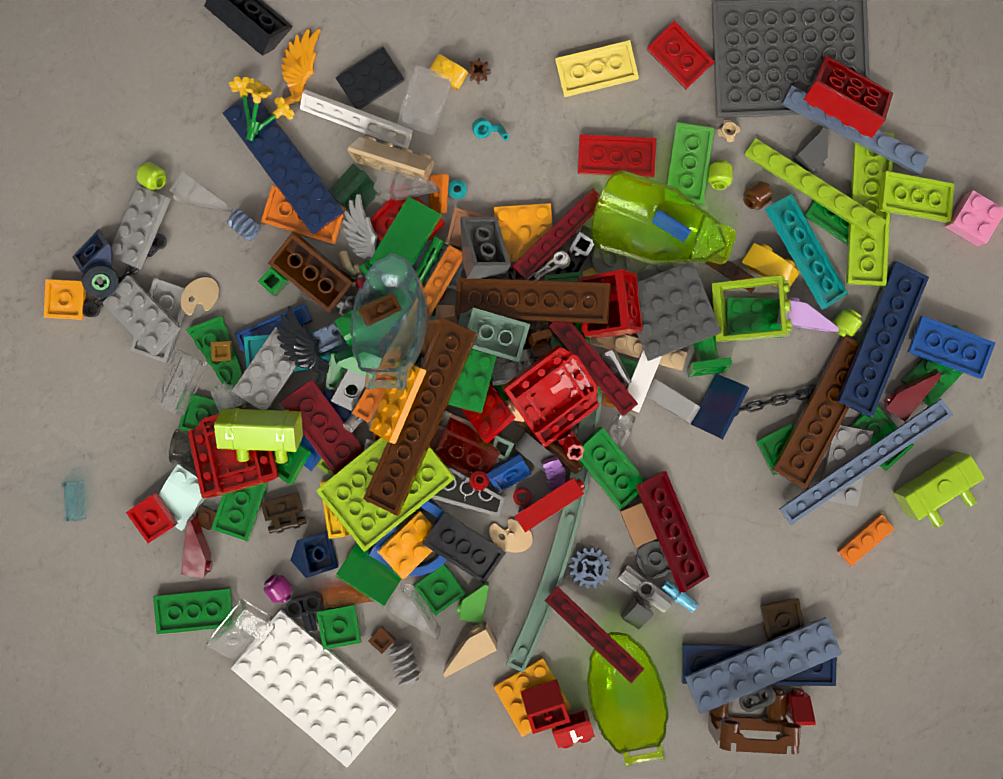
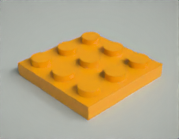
(523, 227)
(510, 694)

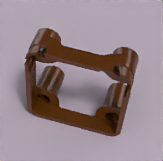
(726, 729)

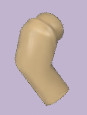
(347, 265)

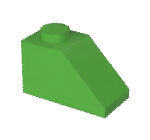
(473, 604)

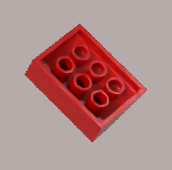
(849, 97)

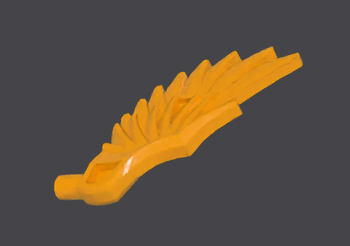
(299, 64)

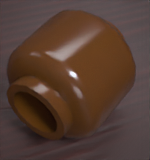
(757, 195)

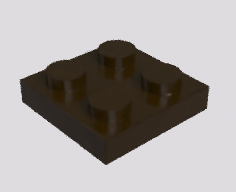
(781, 617)

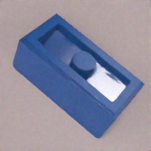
(671, 226)

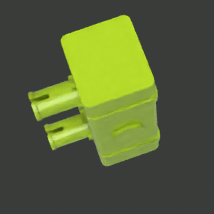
(259, 431)
(938, 486)

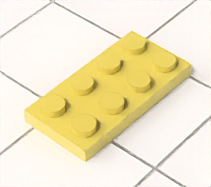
(596, 68)

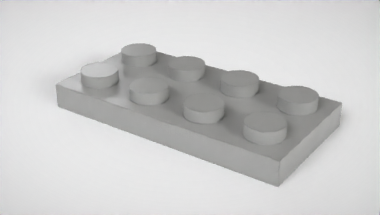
(139, 227)
(168, 297)
(142, 315)
(265, 374)
(844, 446)

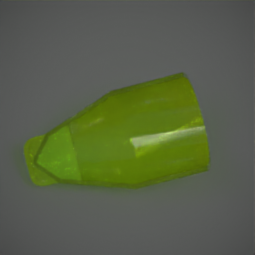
(625, 223)

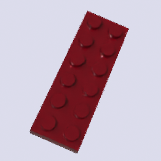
(323, 426)
(672, 531)

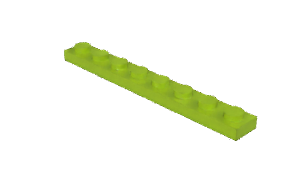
(815, 188)

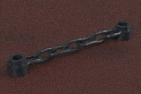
(87, 306)
(807, 391)

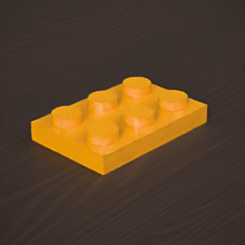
(404, 548)

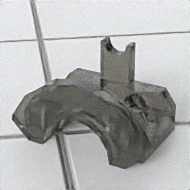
(180, 448)

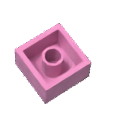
(975, 218)

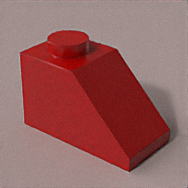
(800, 707)

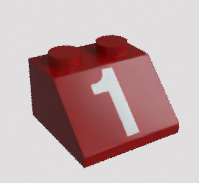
(574, 731)

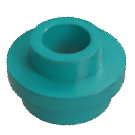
(457, 195)

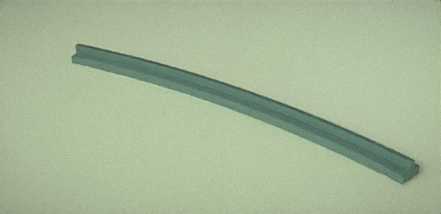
(556, 561)

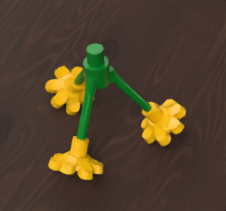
(258, 91)

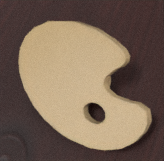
(203, 290)
(515, 538)

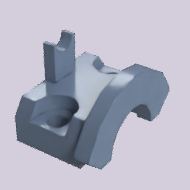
(328, 338)

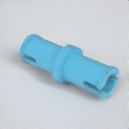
(682, 598)

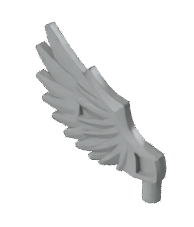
(360, 230)

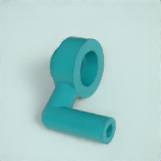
(487, 128)

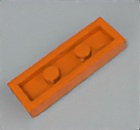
(865, 539)

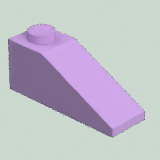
(807, 317)

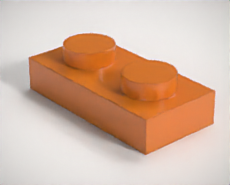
(439, 199)

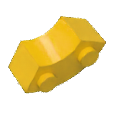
(767, 263)

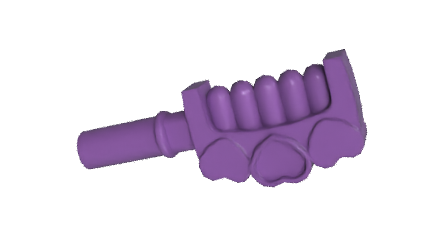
(554, 471)

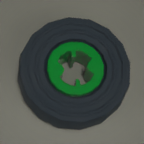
(99, 290)

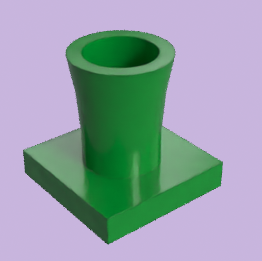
(708, 360)

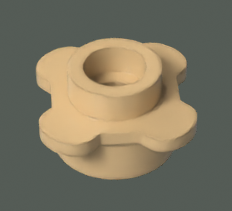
(727, 124)

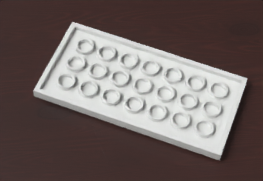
(315, 689)

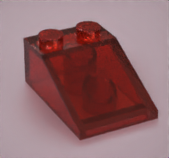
(464, 449)

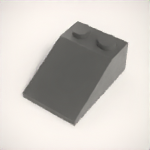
(483, 248)

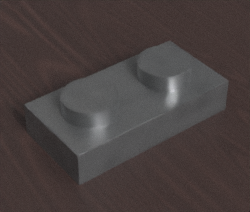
(614, 363)

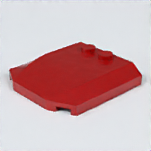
(553, 394)
(219, 470)

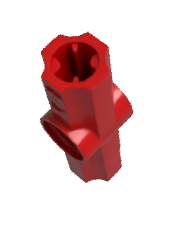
(571, 445)

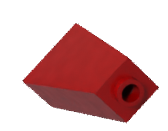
(550, 503)

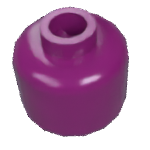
(278, 588)

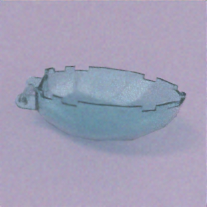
(397, 341)

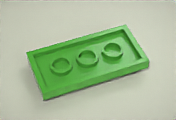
(690, 160)

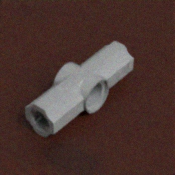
(654, 595)

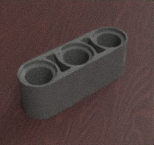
(533, 450)

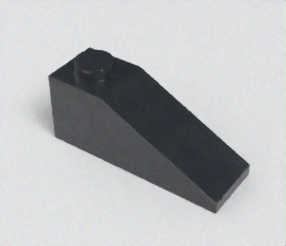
(578, 251)

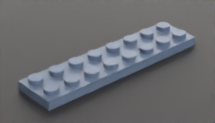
(763, 665)

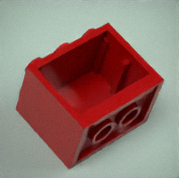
(623, 307)

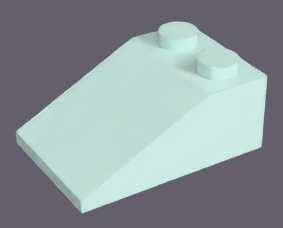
(182, 494)

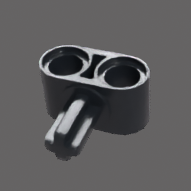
(305, 609)

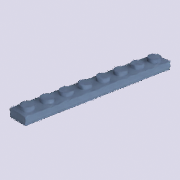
(880, 143)

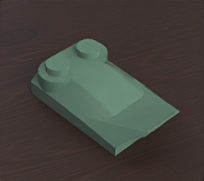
(496, 334)

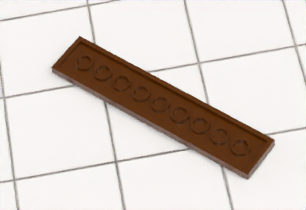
(403, 460)

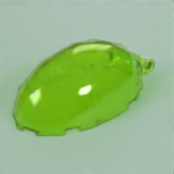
(627, 713)

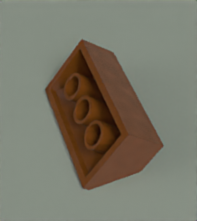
(311, 271)

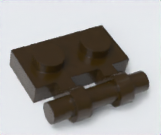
(282, 507)

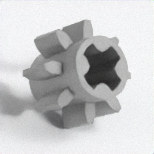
(346, 304)

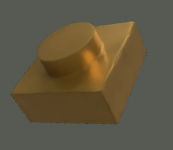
(221, 351)

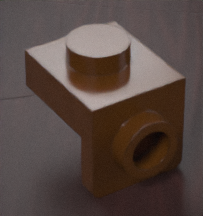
(539, 342)

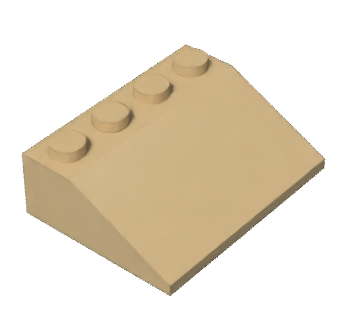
(377, 155)

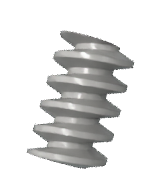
(405, 663)

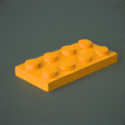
(396, 405)

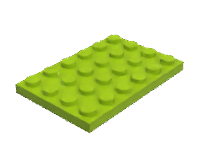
(365, 520)

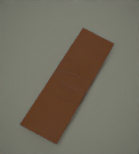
(732, 272)

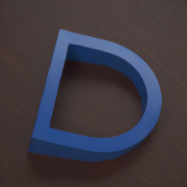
(424, 567)

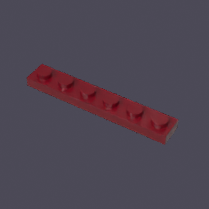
(556, 236)
(595, 366)
(594, 635)

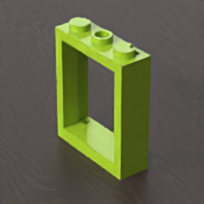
(720, 311)

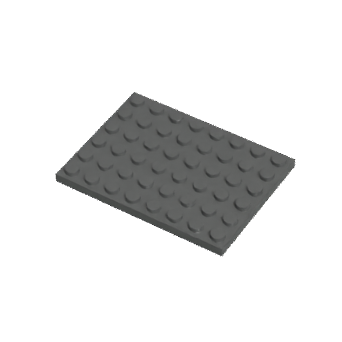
(778, 45)

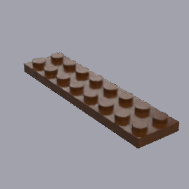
(536, 299)
(817, 421)

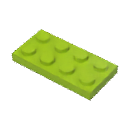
(916, 197)

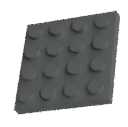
(674, 311)

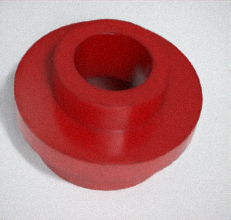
(479, 486)
(526, 501)

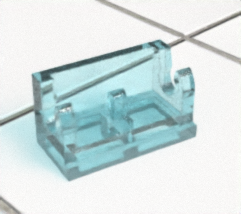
(74, 500)

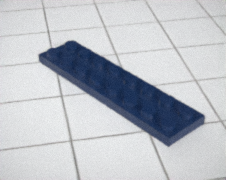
(286, 167)
(882, 339)
(703, 655)

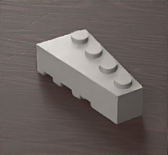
(462, 494)

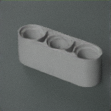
(672, 401)

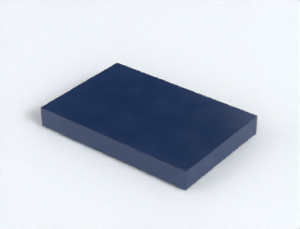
(720, 406)

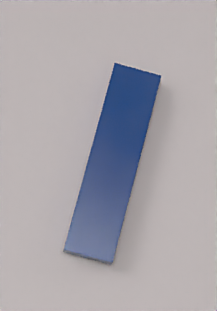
(267, 326)

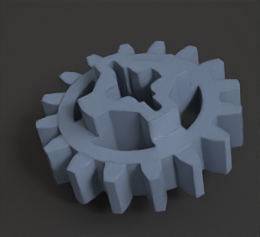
(582, 573)

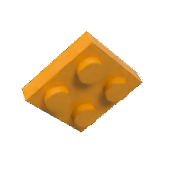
(64, 299)

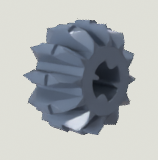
(243, 225)

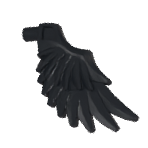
(301, 346)

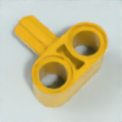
(446, 66)

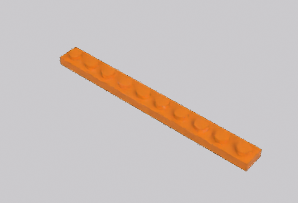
(434, 290)

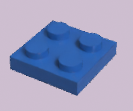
(509, 473)

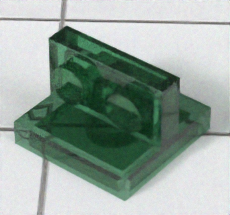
(353, 183)

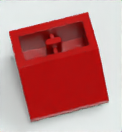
(545, 706)

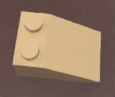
(476, 645)

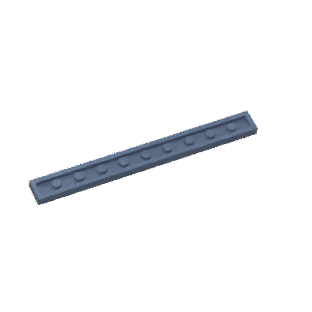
(866, 461)

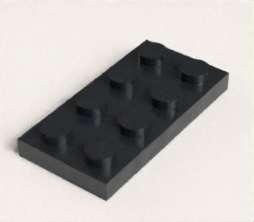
(463, 547)

